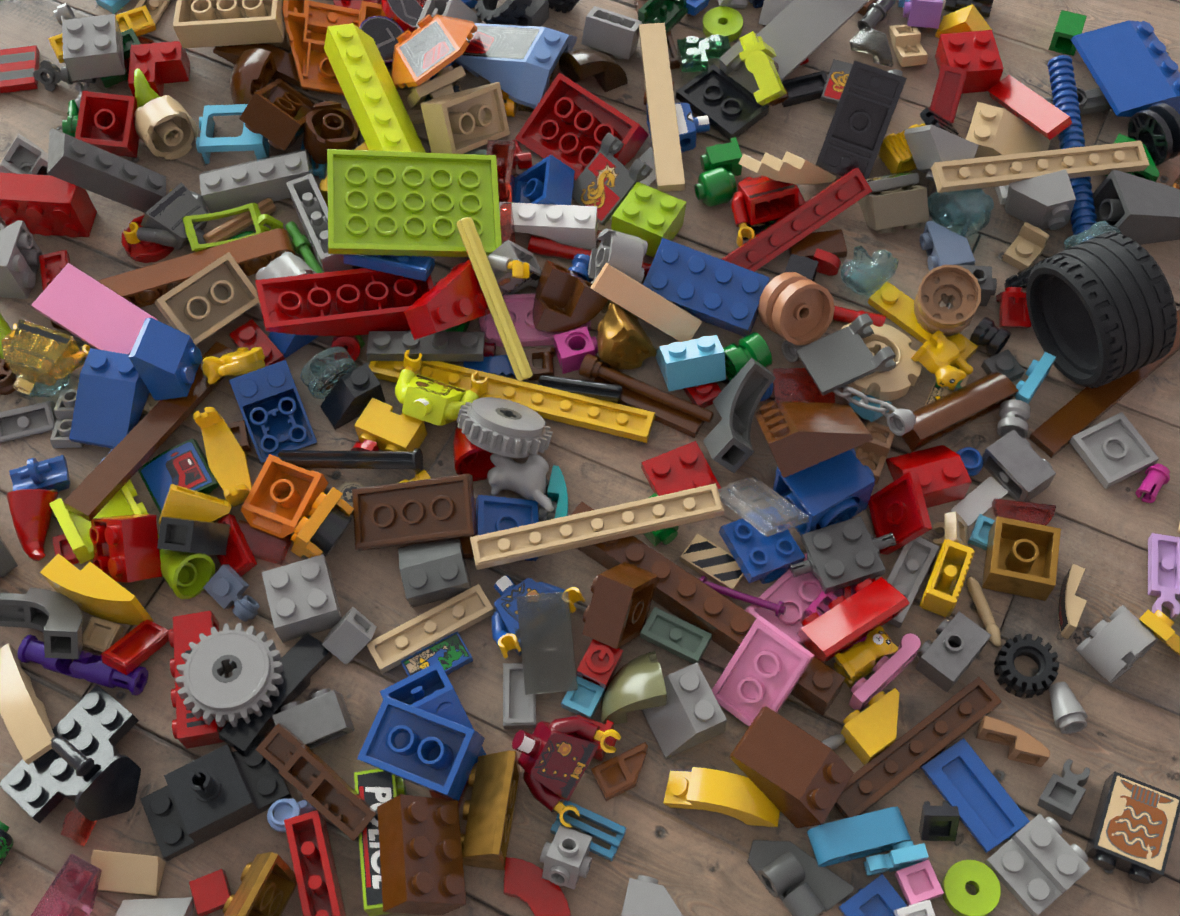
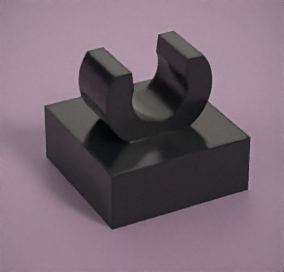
(939, 822)

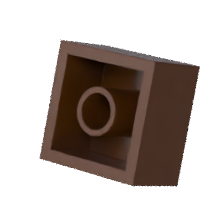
(619, 604)

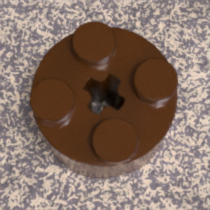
(329, 128)

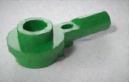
(69, 125)

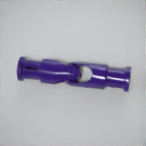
(86, 667)

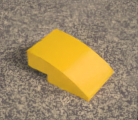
(94, 592)

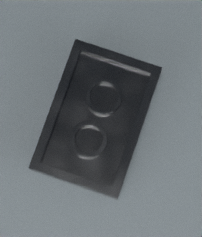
(723, 100)

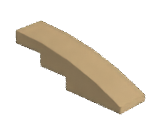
(790, 169)
(21, 709)

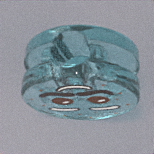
(325, 369)

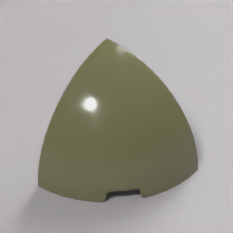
(634, 688)

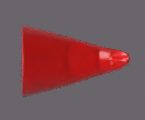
(470, 458)
(31, 518)

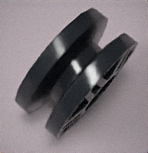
(1158, 130)

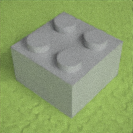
(93, 47)
(302, 598)

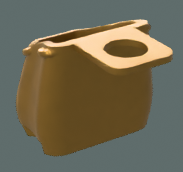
(622, 339)

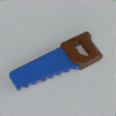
(501, 366)

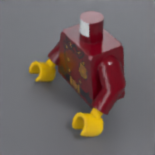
(558, 757)

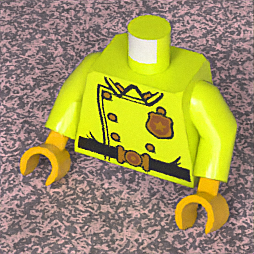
(432, 399)

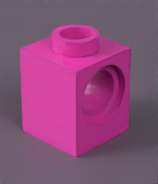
(568, 341)

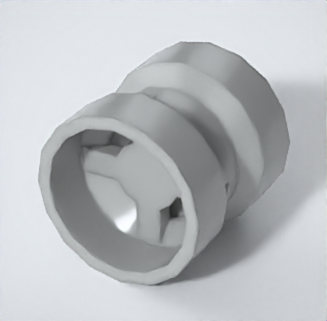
(1013, 417)

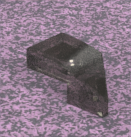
(874, 43)

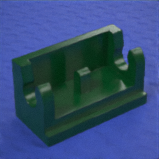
(663, 11)

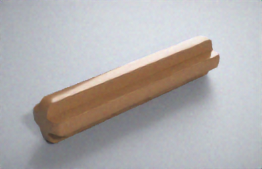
(237, 223)

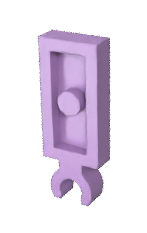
(1164, 572)

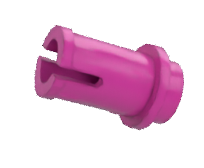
(1155, 478)

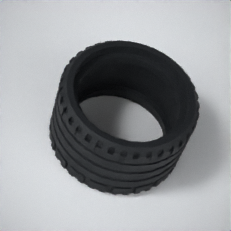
(1101, 309)

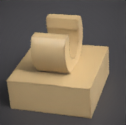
(954, 528)

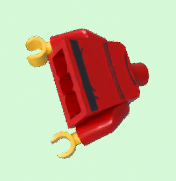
(762, 201)

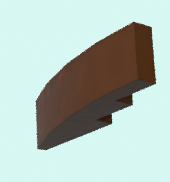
(283, 60)
(316, 781)

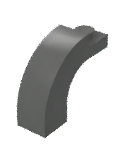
(47, 612)

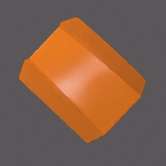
(282, 496)

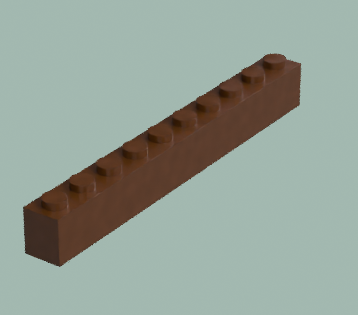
(708, 610)

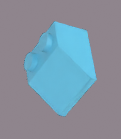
(692, 362)

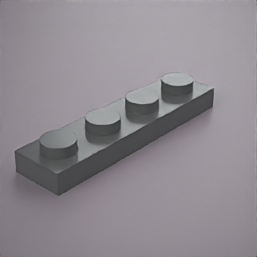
(434, 347)

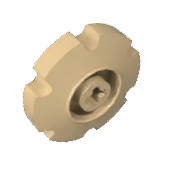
(892, 383)

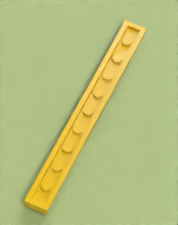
(546, 401)

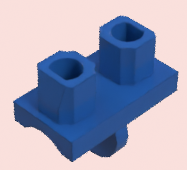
(42, 475)

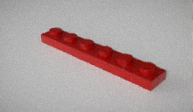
(800, 222)

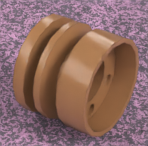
(948, 285)

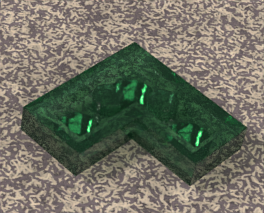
(696, 51)

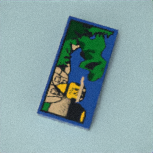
(449, 651)

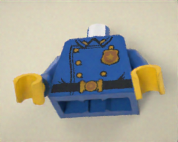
(505, 619)

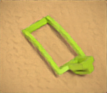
(258, 220)

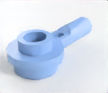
(286, 809)

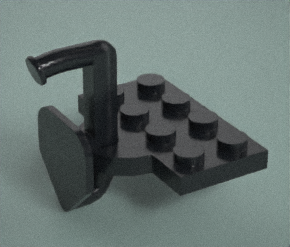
(81, 764)

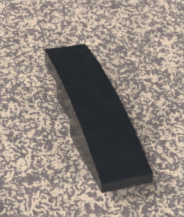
(299, 666)

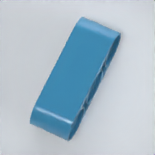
(858, 836)

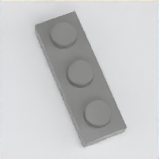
(910, 571)

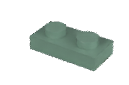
(675, 635)

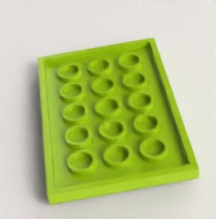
(410, 202)

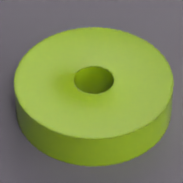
(723, 21)
(978, 875)

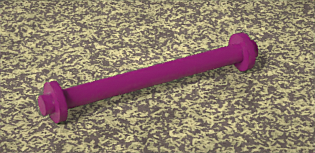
(777, 608)

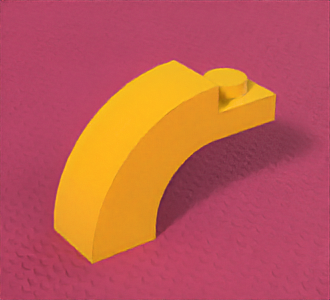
(721, 793)

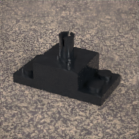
(860, 120)
(211, 798)

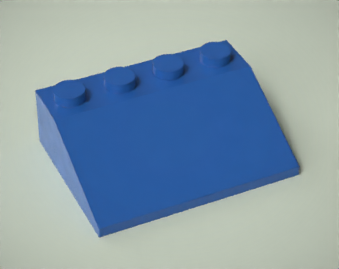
(1130, 66)

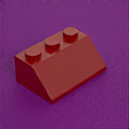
(851, 618)

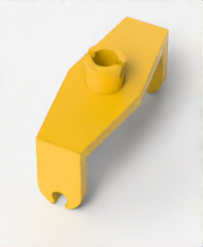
(224, 456)

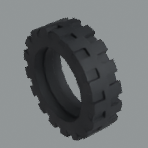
(503, 15)

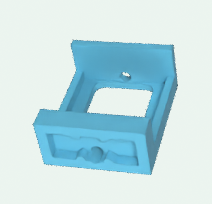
(246, 142)

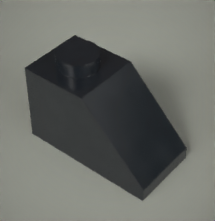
(351, 396)

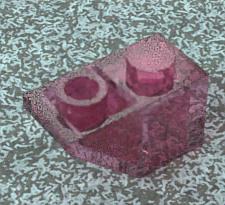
(71, 891)

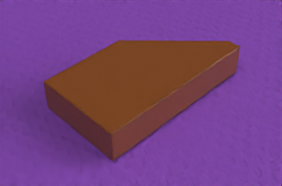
(620, 772)

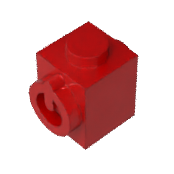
(599, 663)

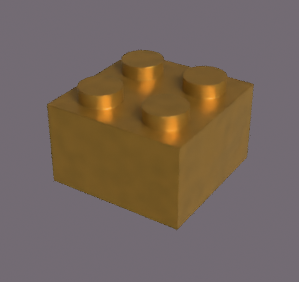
(1021, 558)

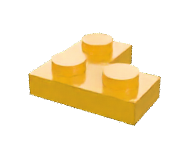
(1161, 627)

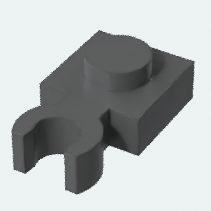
(1064, 793)

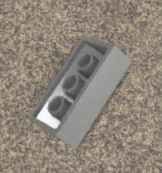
(253, 180)

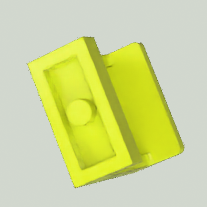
(77, 528)

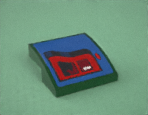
(180, 465)

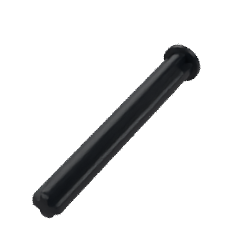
(355, 459)

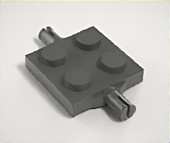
(842, 554)

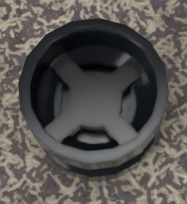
(988, 334)

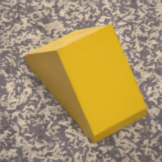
(962, 20)

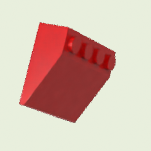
(573, 125)

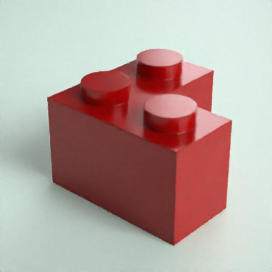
(160, 64)

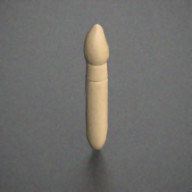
(984, 611)

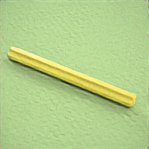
(494, 299)

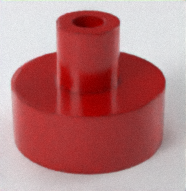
(350, 343)

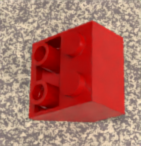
(126, 547)

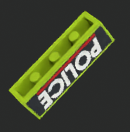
(375, 788)

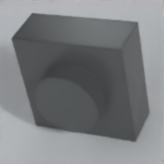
(1005, 364)

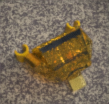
(40, 355)

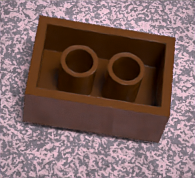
(421, 855)

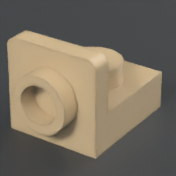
(1026, 247)

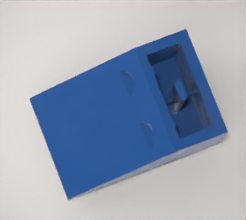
(273, 410)
(433, 693)

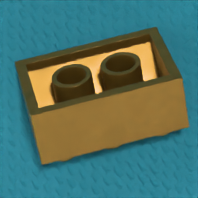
(490, 810)

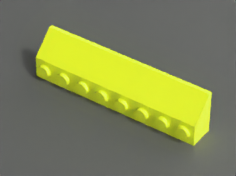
(370, 90)

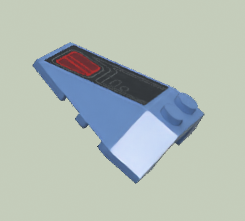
(516, 57)

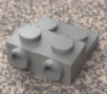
(1038, 864)

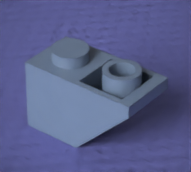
(945, 246)

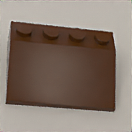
(809, 432)

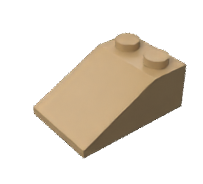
(465, 119)
(1002, 133)

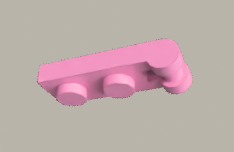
(885, 672)

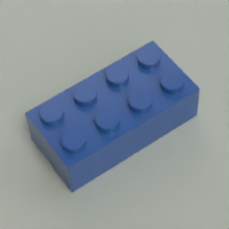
(707, 286)

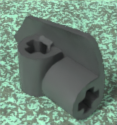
(796, 878)

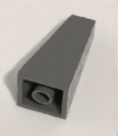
(1139, 207)

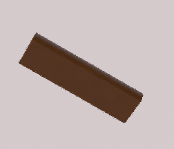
(959, 409)

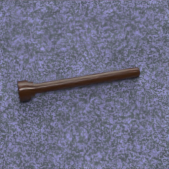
(593, 368)

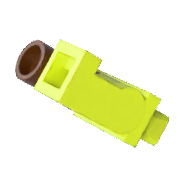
(759, 61)

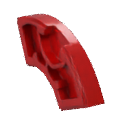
(526, 883)

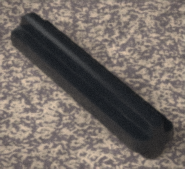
(582, 387)

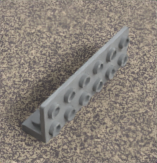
(793, 36)

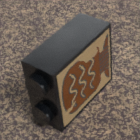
(1133, 828)

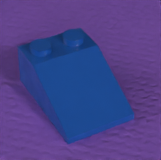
(107, 399)
(421, 748)

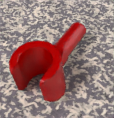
(523, 159)

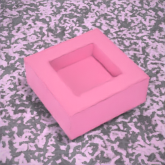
(919, 882)

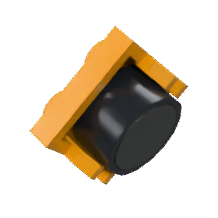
(324, 527)

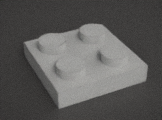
(1113, 450)

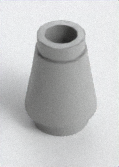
(1066, 709)

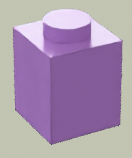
(923, 13)

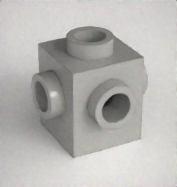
(566, 857)

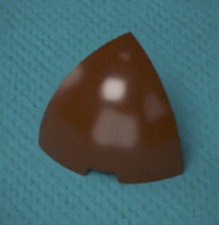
(250, 74)
(564, 300)

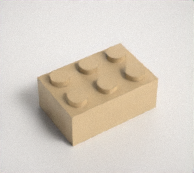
(209, 299)

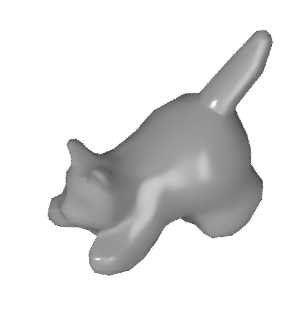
(523, 478)

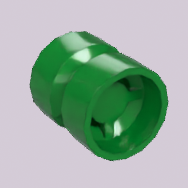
(748, 347)

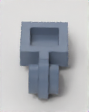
(227, 589)

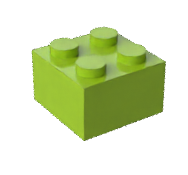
(649, 216)

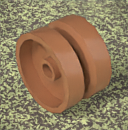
(796, 308)

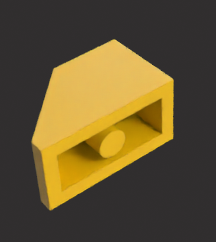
(193, 505)

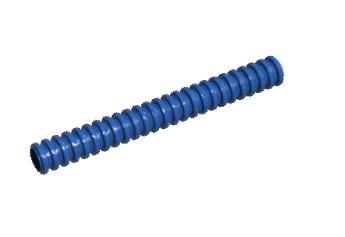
(1065, 98)

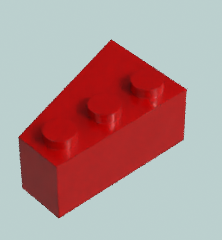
(449, 303)

